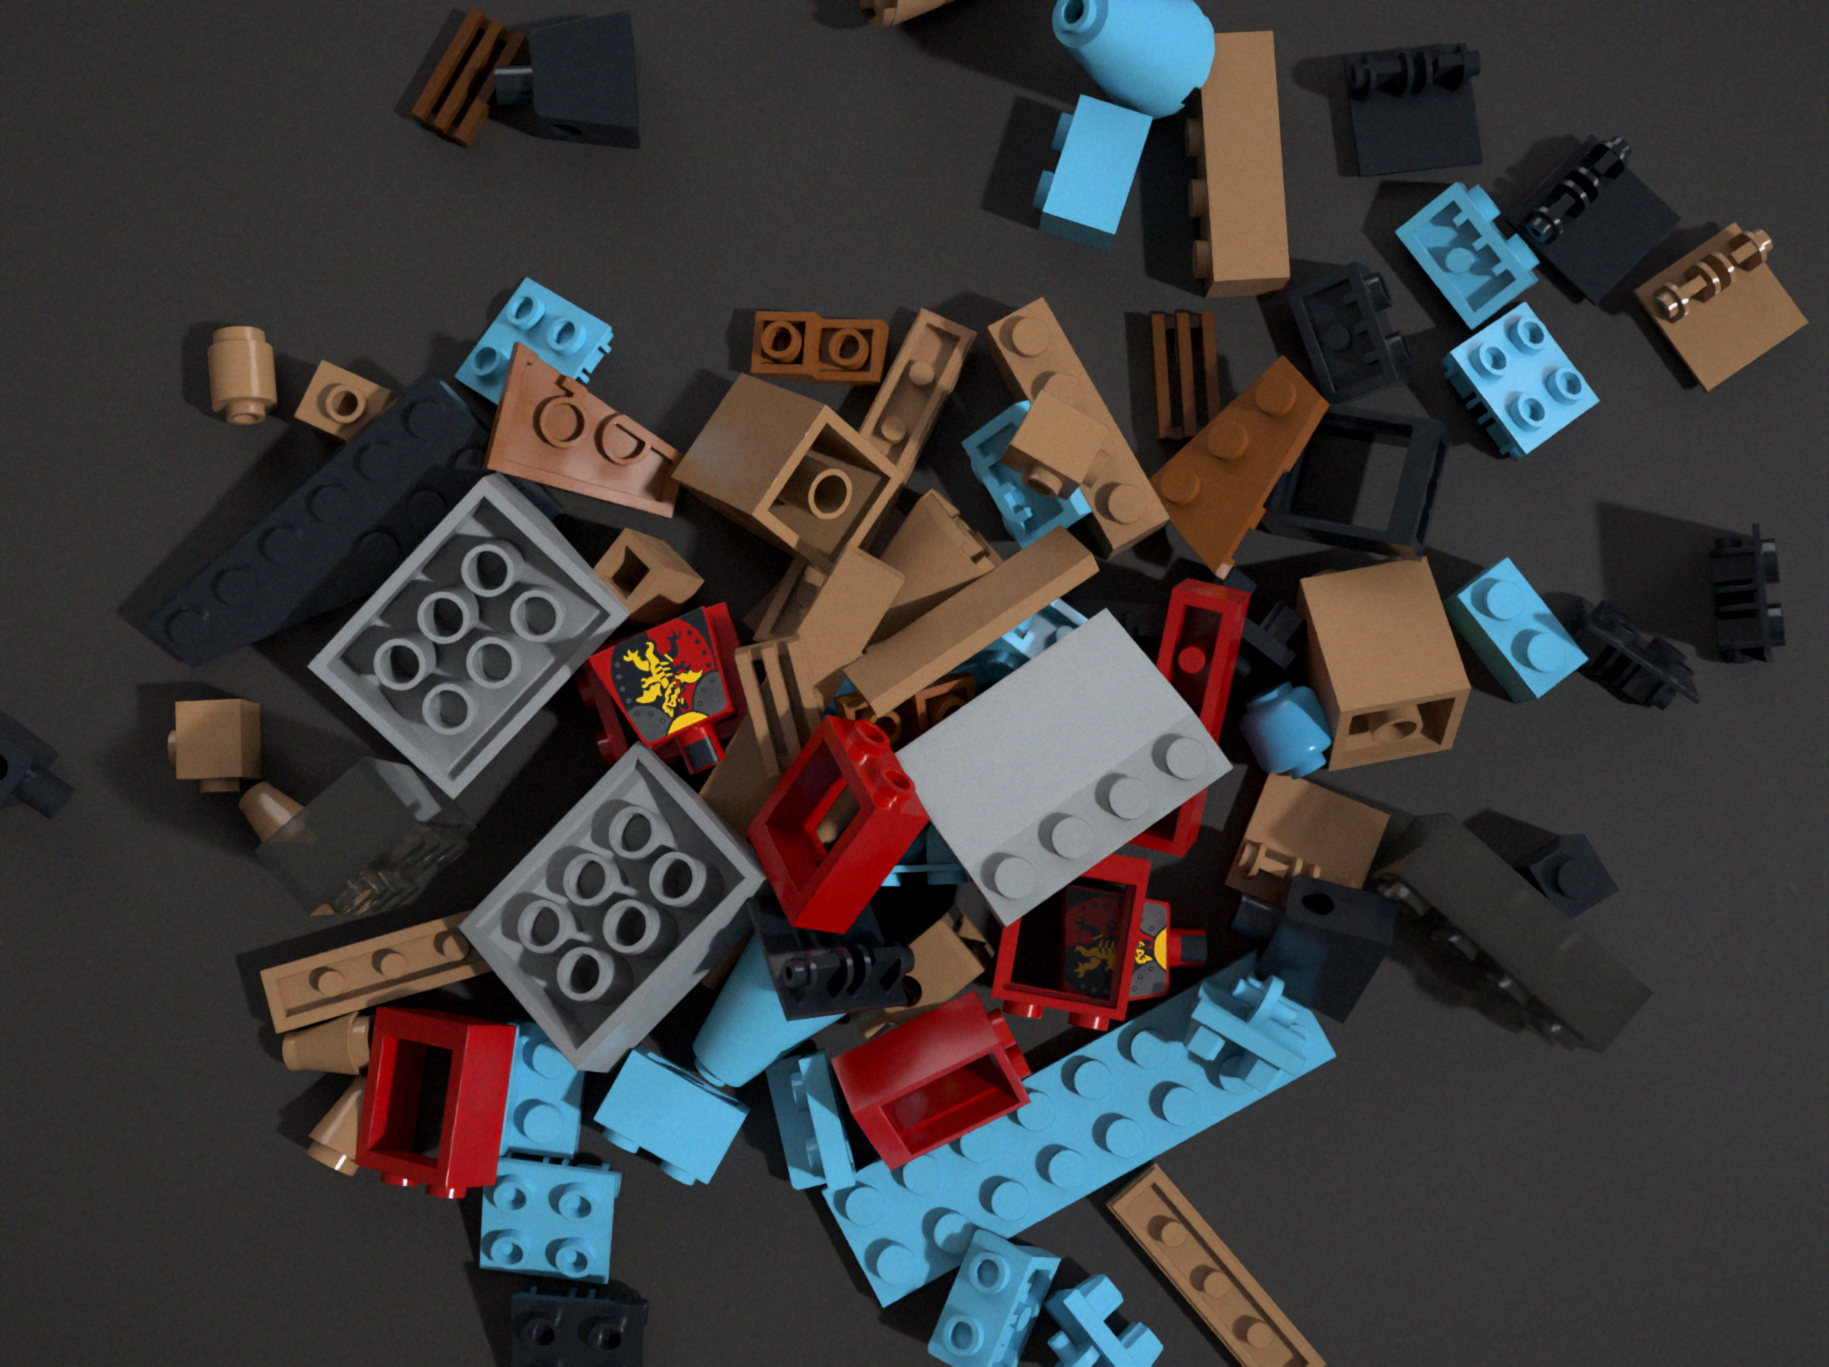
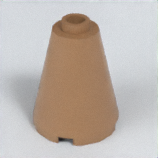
(938, 561)

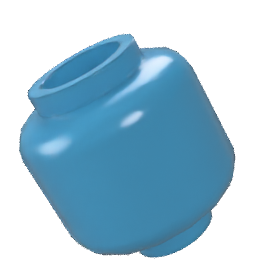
(1286, 729)

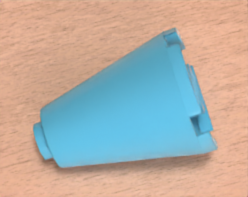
(1139, 50)
(748, 1025)

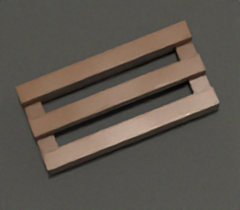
(768, 652)

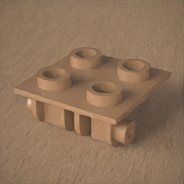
(1721, 305)
(1304, 833)

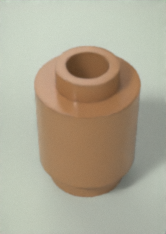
(242, 375)

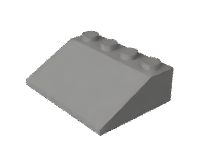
(471, 634)
(1059, 766)
(619, 910)

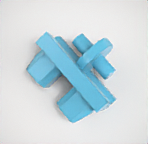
(1252, 1020)
(1082, 1318)

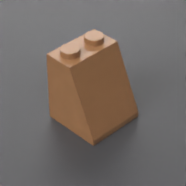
(788, 472)
(1381, 661)

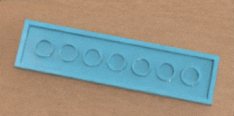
(1085, 1126)

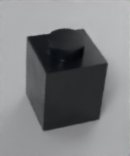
(1567, 874)

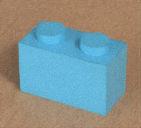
(1093, 172)
(1513, 632)
(671, 1116)

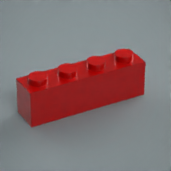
(1199, 662)

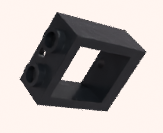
(1416, 494)

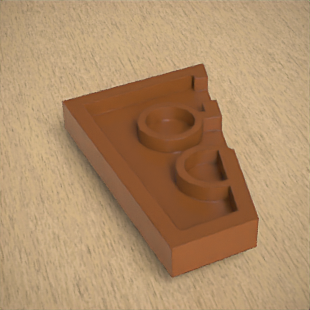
(574, 442)
(1230, 467)

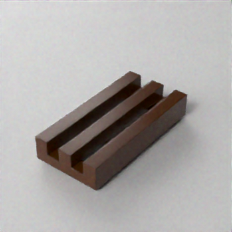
(450, 65)
(1182, 325)

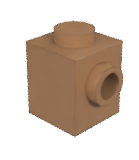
(340, 402)
(1057, 448)
(647, 577)
(216, 743)

